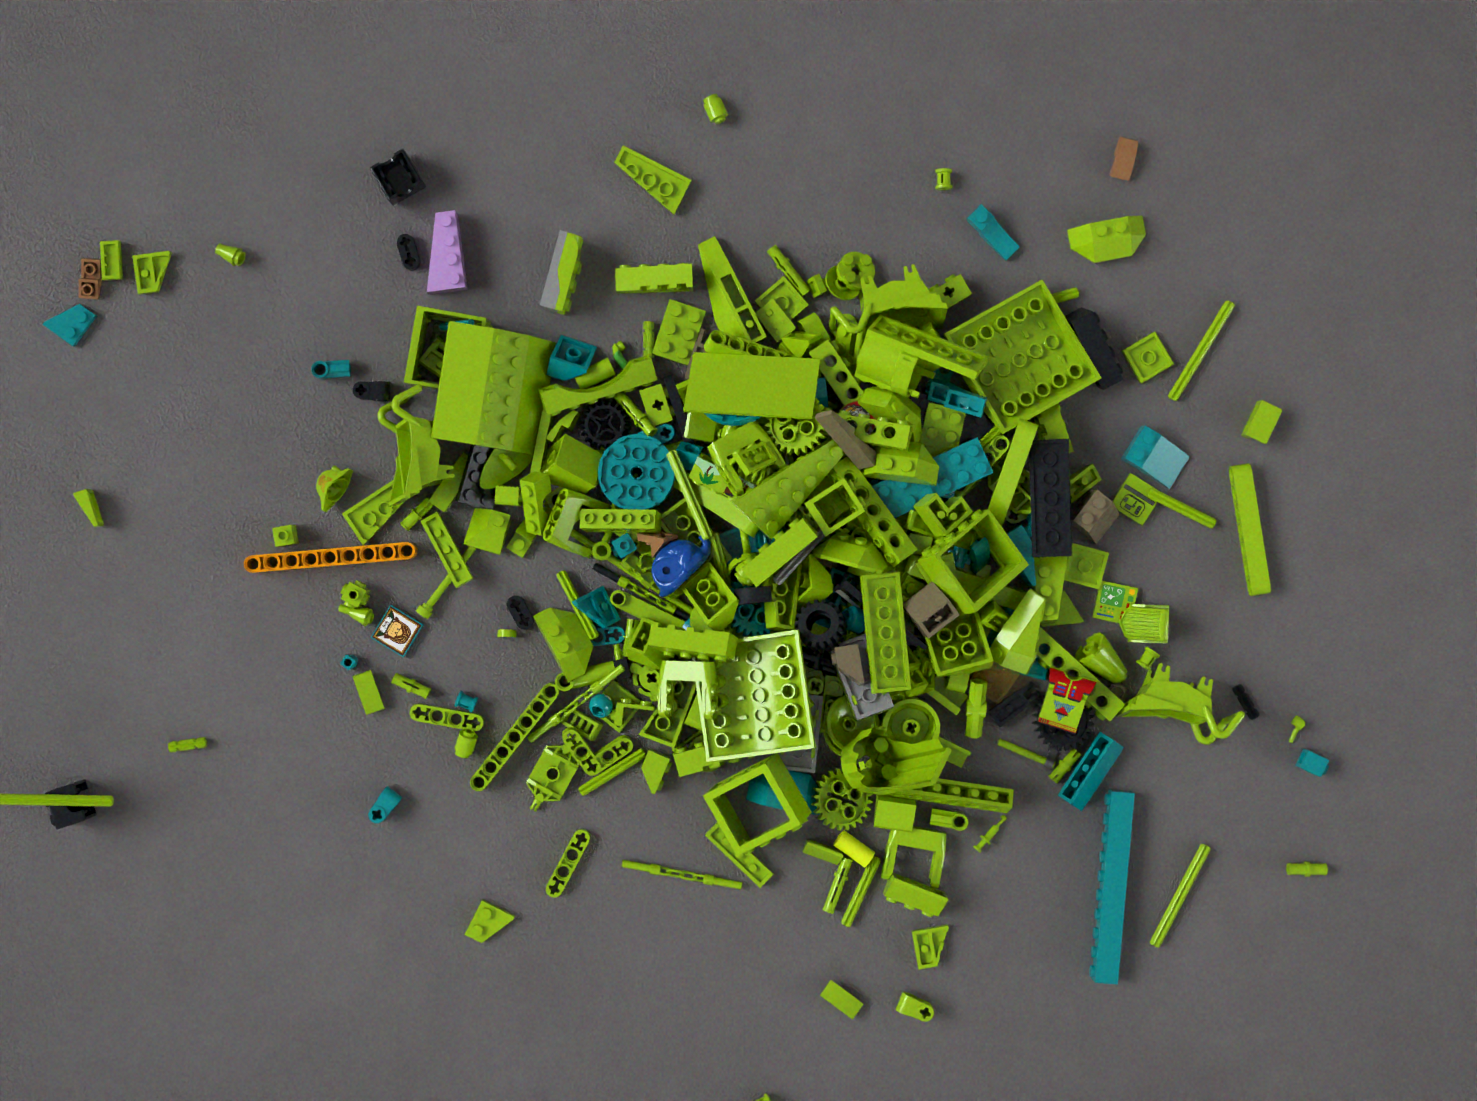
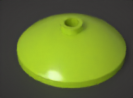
(837, 715)

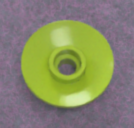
(837, 287)

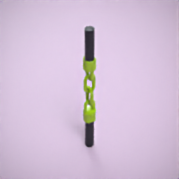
(624, 582)

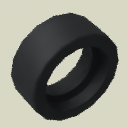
(753, 595)

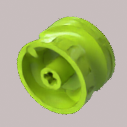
(914, 711)

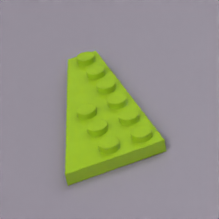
(784, 491)

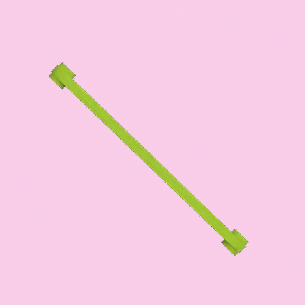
(643, 609)

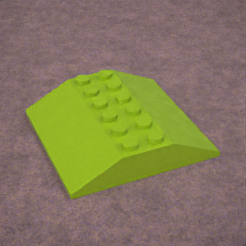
(1031, 356)
(491, 388)
(760, 700)

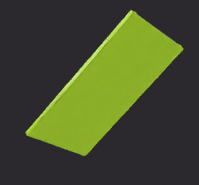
(752, 385)

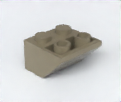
(930, 610)

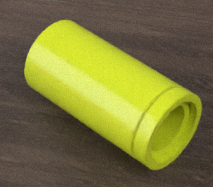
(854, 848)

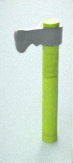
(1048, 761)

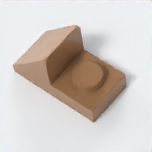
(657, 540)

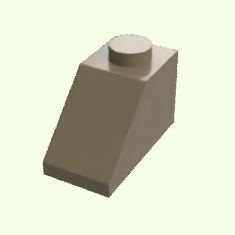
(848, 662)

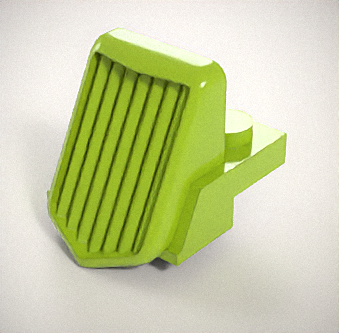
(1145, 623)

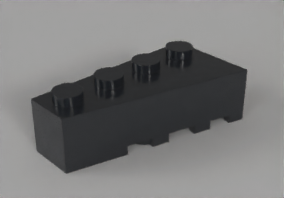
(1093, 339)

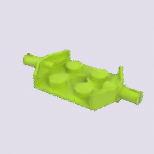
(550, 789)

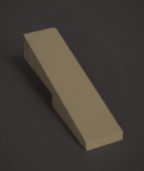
(843, 435)

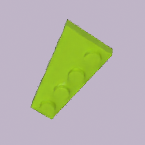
(659, 181)

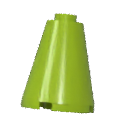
(1101, 658)

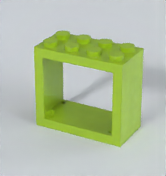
(422, 317)
(1001, 549)
(785, 791)

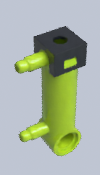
(597, 672)

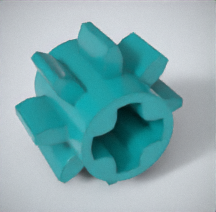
(960, 557)

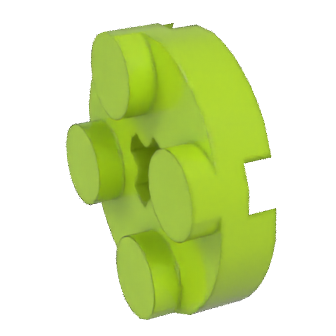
(859, 260)

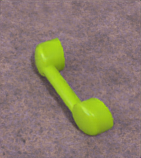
(602, 550)

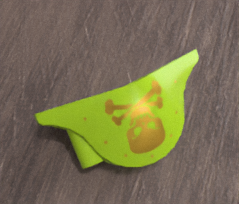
(332, 486)

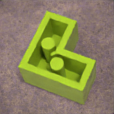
(942, 516)

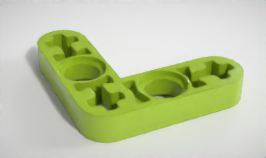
(597, 757)

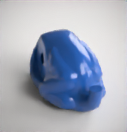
(677, 563)

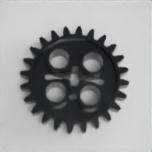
(1063, 738)

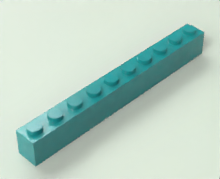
(1113, 886)

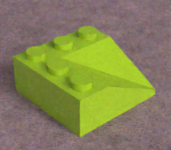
(959, 647)

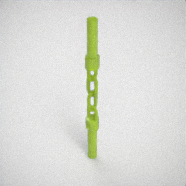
(596, 687)
(656, 870)

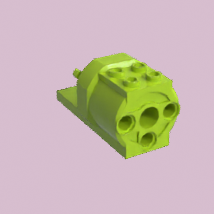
(897, 357)

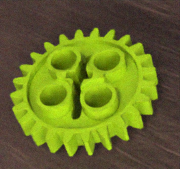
(800, 439)
(836, 815)

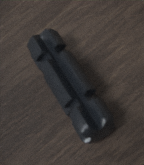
(1245, 701)

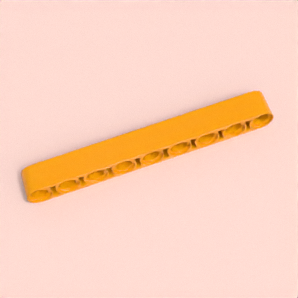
(321, 557)

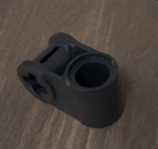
(375, 390)

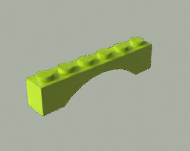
(635, 373)

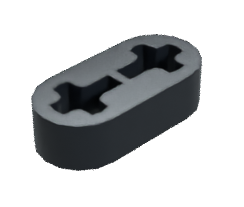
(412, 250)
(516, 615)

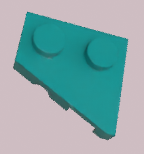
(71, 323)
(598, 607)

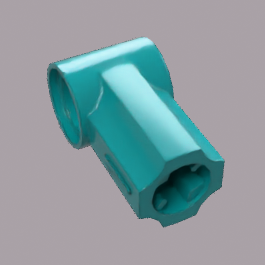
(334, 369)

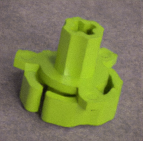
(645, 680)

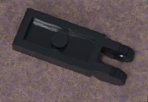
(1013, 705)

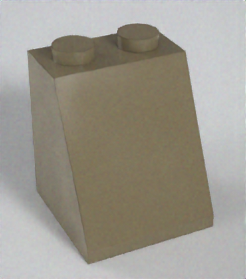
(1094, 515)

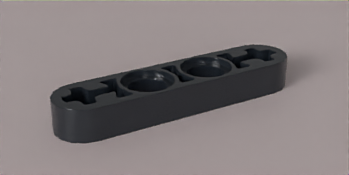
(677, 405)

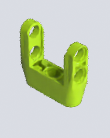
(722, 450)
(564, 517)
(688, 671)
(919, 838)

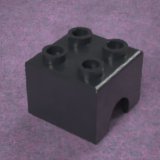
(398, 177)
(68, 815)

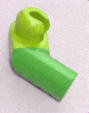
(618, 356)

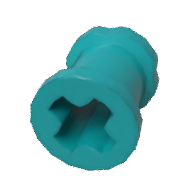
(466, 701)

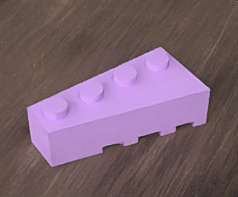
(447, 259)

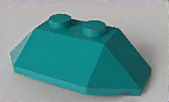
(762, 793)

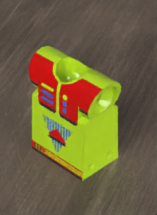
(1065, 700)

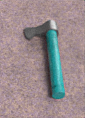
(440, 327)

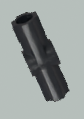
(817, 660)

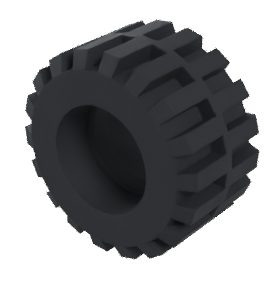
(811, 615)

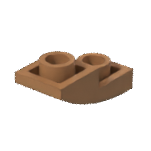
(1124, 158)
(90, 278)

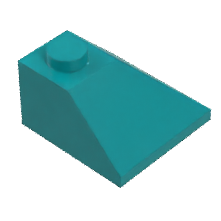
(570, 358)

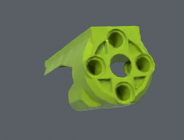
(894, 763)

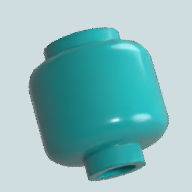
(854, 619)

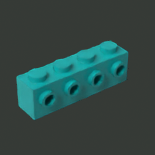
(1090, 771)

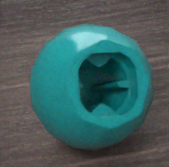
(601, 705)

